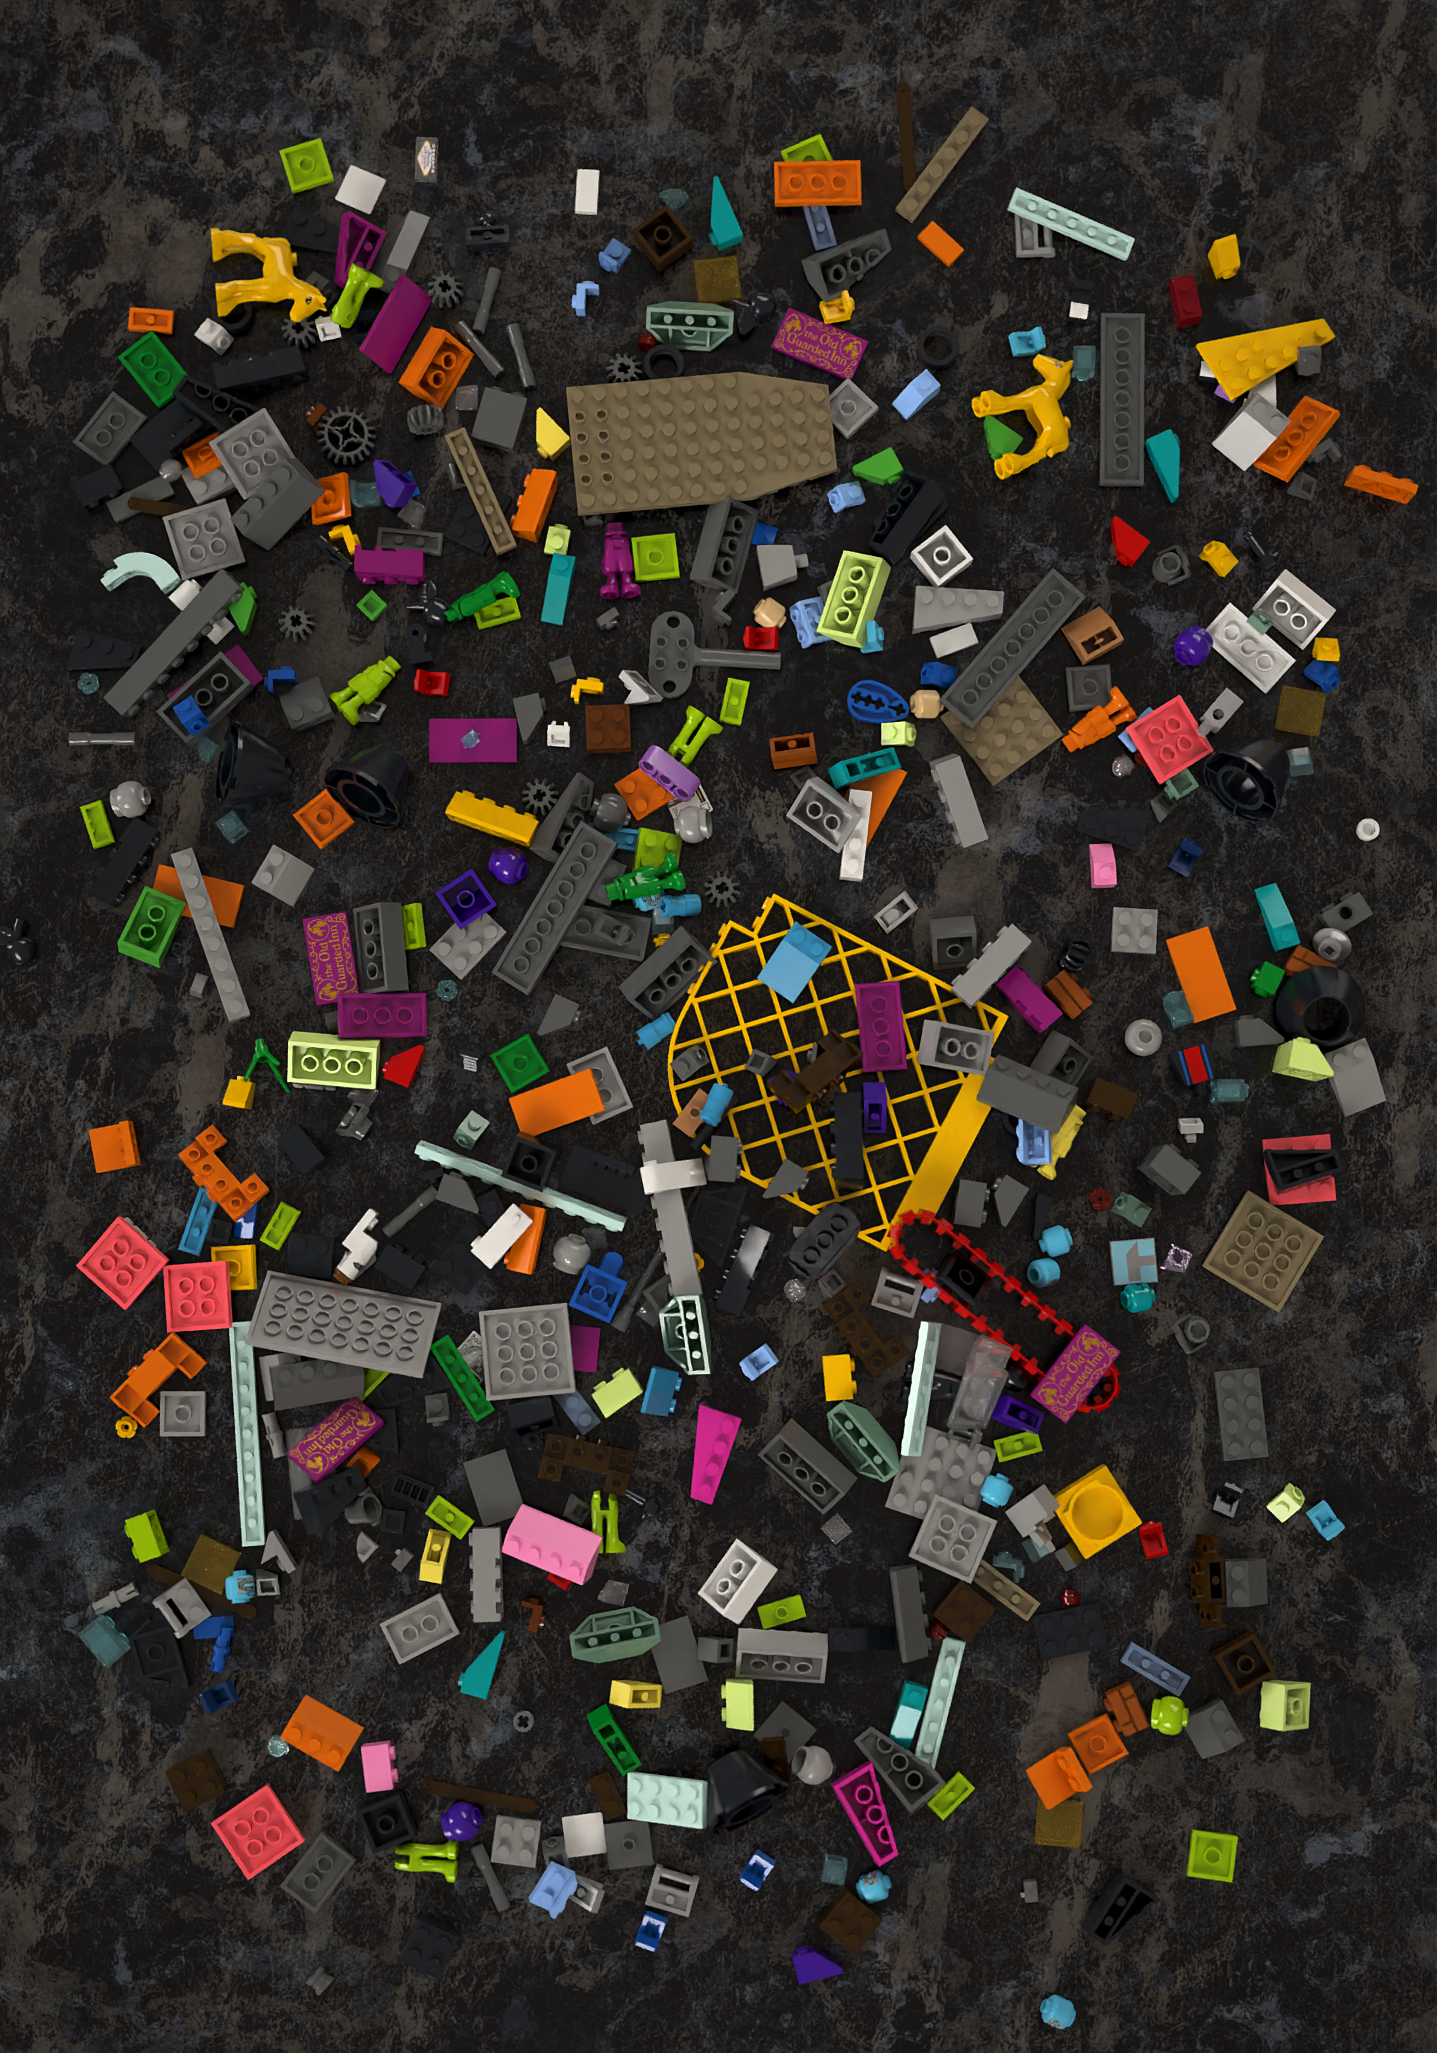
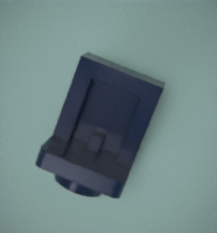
(1186, 856)
(219, 1696)

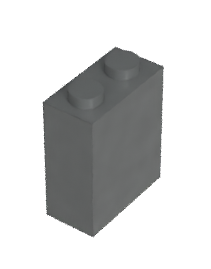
(500, 419)

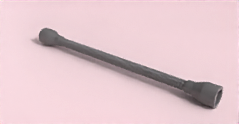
(623, 1318)

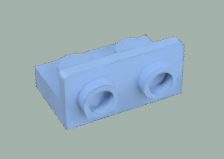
(806, 617)
(554, 1888)

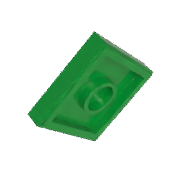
(520, 1063)

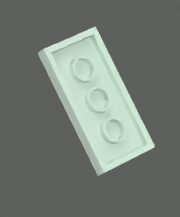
(667, 1800)

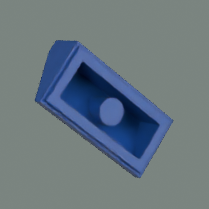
(247, 1225)

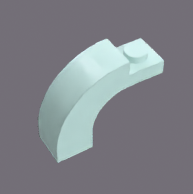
(142, 564)

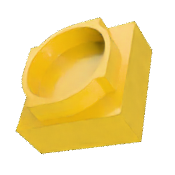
(1095, 1511)

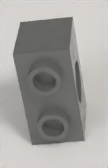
(1357, 910)

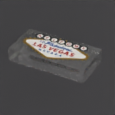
(426, 159)

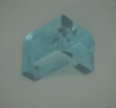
(365, 494)
(1177, 1009)
(1005, 1560)

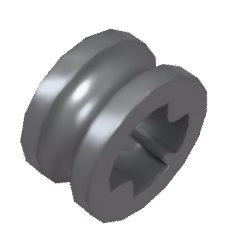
(530, 1722)

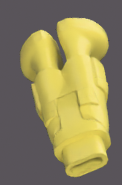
(1062, 1142)

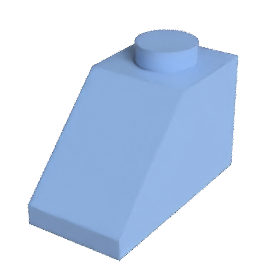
(917, 394)

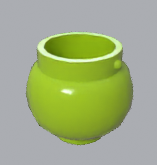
(1169, 1715)

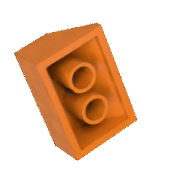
(436, 367)
(534, 504)
(526, 1248)
(322, 1733)

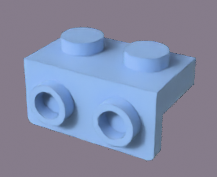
(1034, 1144)

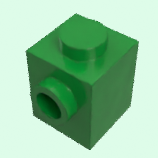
(1266, 979)

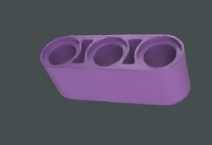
(669, 773)

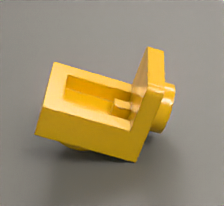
(837, 309)
(344, 531)
(1219, 557)
(1326, 649)
(591, 686)

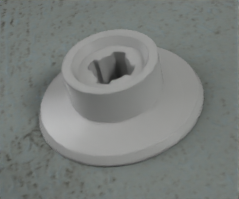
(1336, 940)

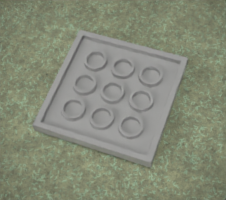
(527, 1351)
(942, 1469)

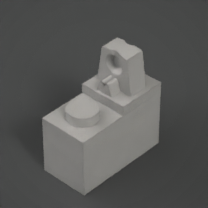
(1032, 1514)

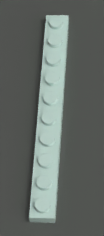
(493, 1175)
(247, 1436)

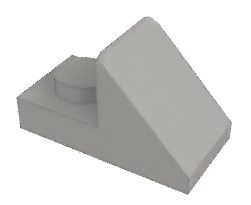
(640, 689)
(896, 912)
(276, 1546)
(588, 1894)

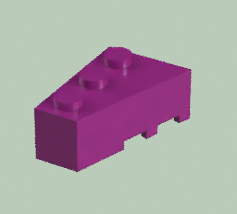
(357, 245)
(389, 565)
(1028, 999)

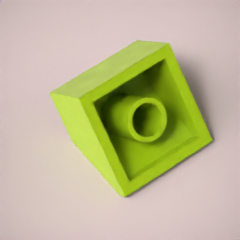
(146, 1536)

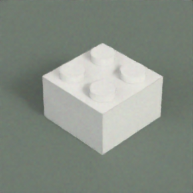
(941, 557)

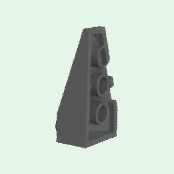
(400, 250)
(844, 264)
(563, 819)
(904, 1773)

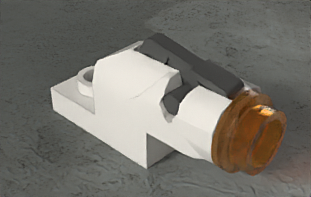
(361, 1250)

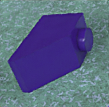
(393, 484)
(874, 1107)
(1017, 1414)
(814, 1964)

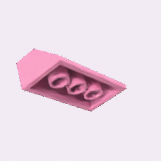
(552, 1544)

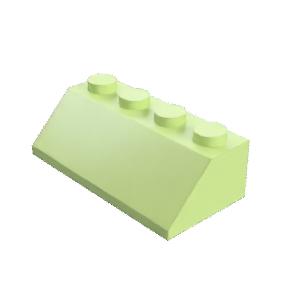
(853, 598)
(333, 1060)
(1301, 1060)

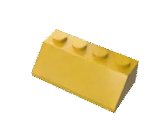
(493, 819)

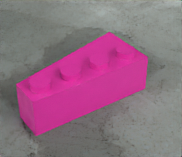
(712, 1448)
(863, 1803)

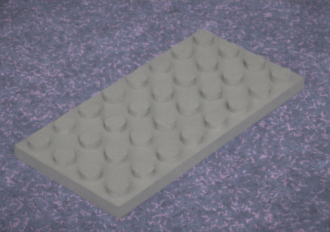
(344, 1324)

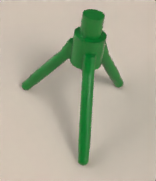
(263, 1055)

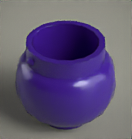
(1193, 646)
(508, 864)
(461, 1822)

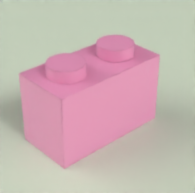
(378, 1766)

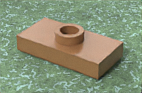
(689, 1119)

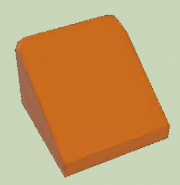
(365, 1459)

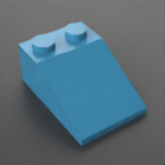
(794, 962)
(660, 1391)

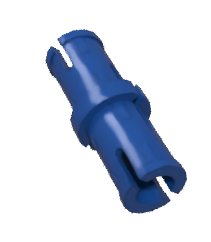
(221, 1648)

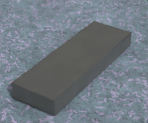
(156, 490)
(392, 538)

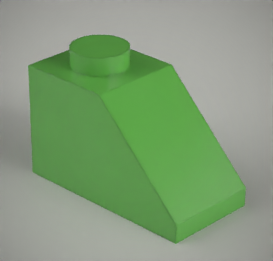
(1000, 438)
(880, 468)
(244, 610)

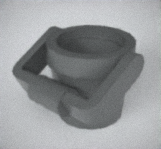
(1168, 565)
(355, 1122)
(1193, 1331)
(364, 1509)

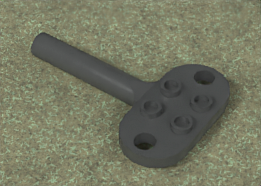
(676, 655)

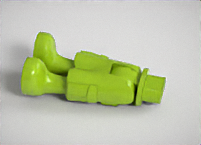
(365, 687)

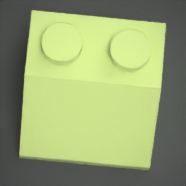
(616, 1392)
(739, 1703)
(1285, 1705)

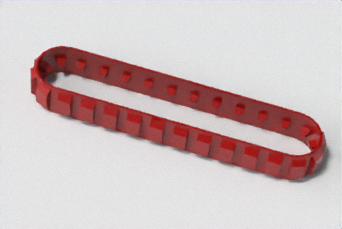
(1111, 1387)

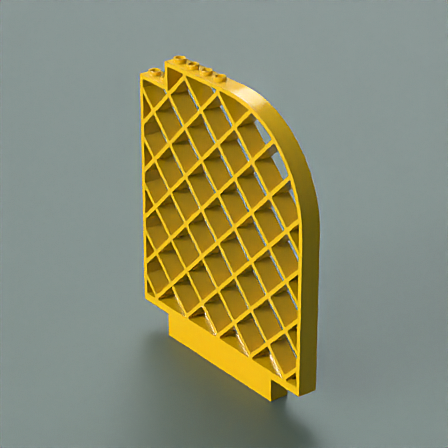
(952, 1137)

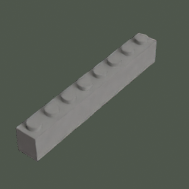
(210, 935)
(672, 1215)

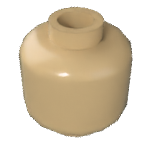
(769, 613)
(926, 704)

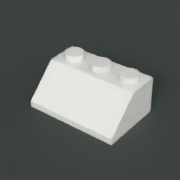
(1294, 609)
(737, 1581)

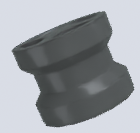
(319, 1980)

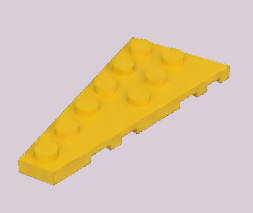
(1254, 357)

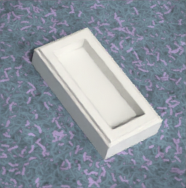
(587, 192)
(953, 640)

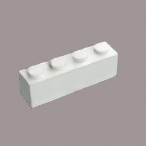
(855, 847)

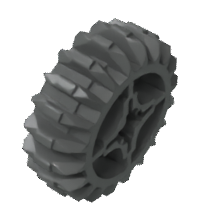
(352, 417)

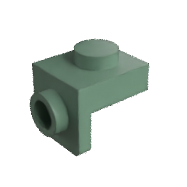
(1260, 621)
(1180, 784)
(470, 1130)
(1131, 1209)

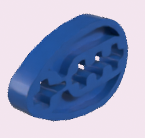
(876, 691)

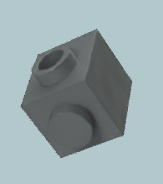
(710, 1649)

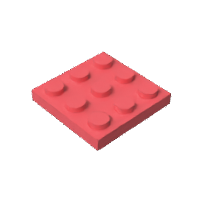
(1169, 739)
(1313, 1193)
(122, 1262)
(198, 1296)
(258, 1831)

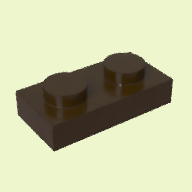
(776, 1756)
(607, 1795)

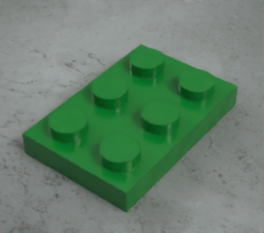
(153, 368)

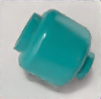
(1137, 1297)

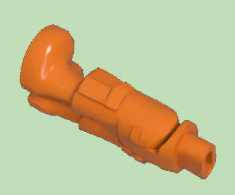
(1097, 722)

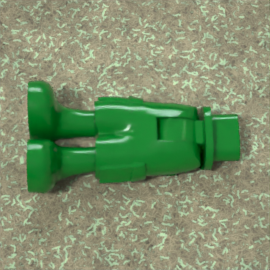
(482, 597)
(645, 881)

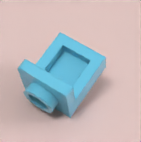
(1027, 342)
(874, 637)
(1325, 1520)

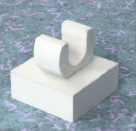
(327, 329)
(558, 735)
(1190, 1127)

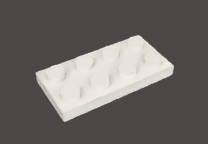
(1247, 649)

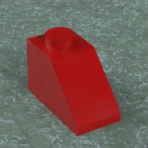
(1127, 542)
(404, 1066)

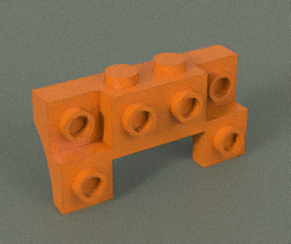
(217, 1179)
(152, 1373)

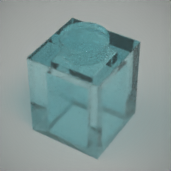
(1083, 362)
(232, 827)
(834, 1869)

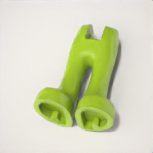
(350, 302)
(689, 751)
(613, 1544)
(417, 1863)

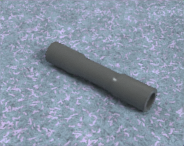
(489, 289)
(488, 360)
(524, 368)
(87, 738)
(400, 1221)
(484, 1863)

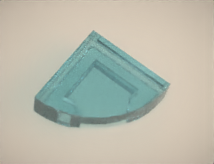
(674, 198)
(207, 749)

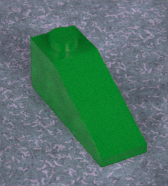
(613, 1739)

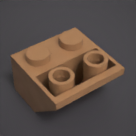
(1092, 635)

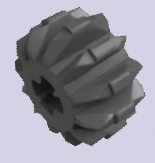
(442, 282)
(304, 337)
(629, 364)
(425, 419)
(289, 627)
(533, 793)
(717, 883)

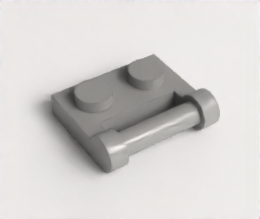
(1027, 239)
(895, 1300)
(188, 1603)
(669, 1897)

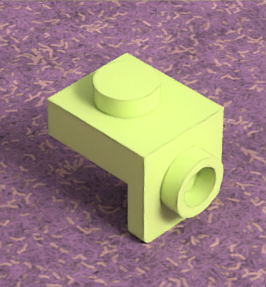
(557, 539)
(898, 734)
(1286, 1502)

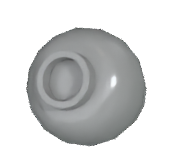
(130, 799)
(693, 824)
(1143, 1037)
(571, 1254)
(812, 1764)

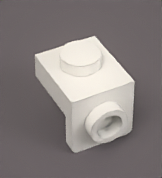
(214, 336)

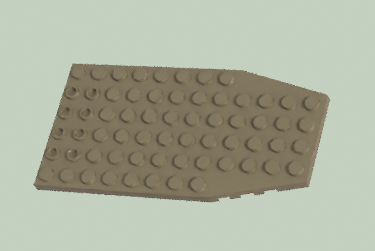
(696, 440)

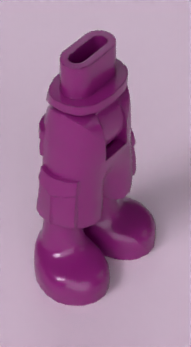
(617, 560)

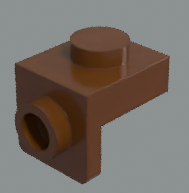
(315, 416)
(537, 1618)

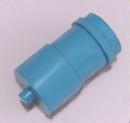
(680, 905)
(657, 1030)
(716, 1103)

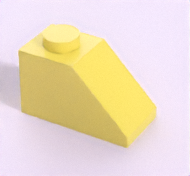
(550, 437)
(435, 1556)
(635, 1694)

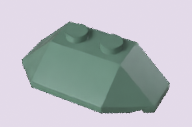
(689, 324)
(687, 1333)
(863, 1441)
(615, 1635)

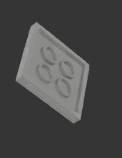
(251, 451)
(204, 539)
(952, 1538)

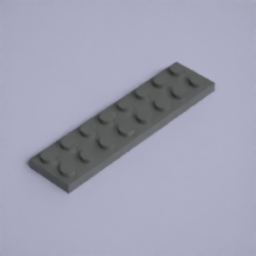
(1121, 399)
(1012, 648)
(555, 908)

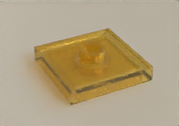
(717, 280)
(1300, 711)
(211, 1564)
(1059, 1824)

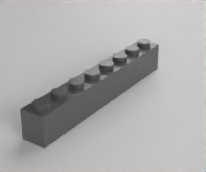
(175, 643)

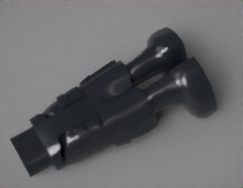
(944, 1385)

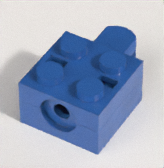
(600, 1288)

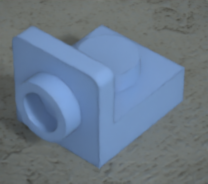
(614, 256)

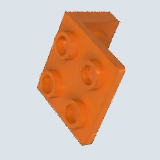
(114, 1147)
(1058, 1777)

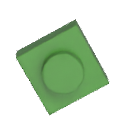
(372, 605)

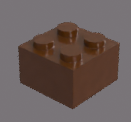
(608, 728)

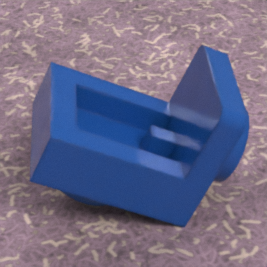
(1323, 674)
(282, 675)
(938, 675)
(191, 715)
(756, 1870)
(650, 1931)

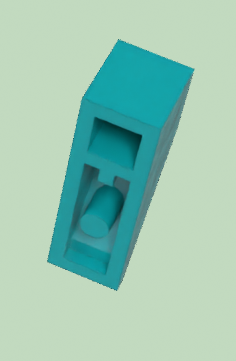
(724, 225)
(1165, 457)
(558, 588)
(863, 767)
(1277, 918)
(481, 1671)
(908, 1713)

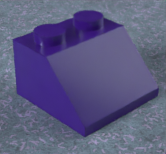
(466, 898)

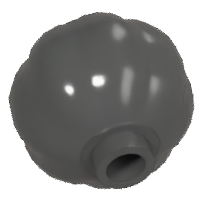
(609, 813)

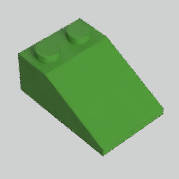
(151, 927)

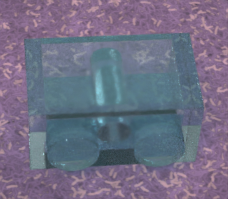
(1228, 1091)
(104, 1640)

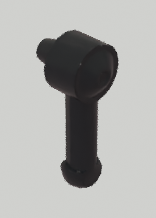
(1265, 560)
(649, 1506)

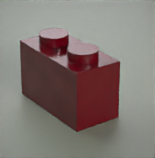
(1185, 300)

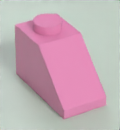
(1102, 866)

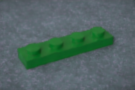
(462, 1378)

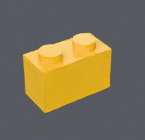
(837, 1377)

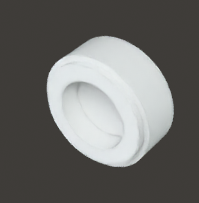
(1367, 829)

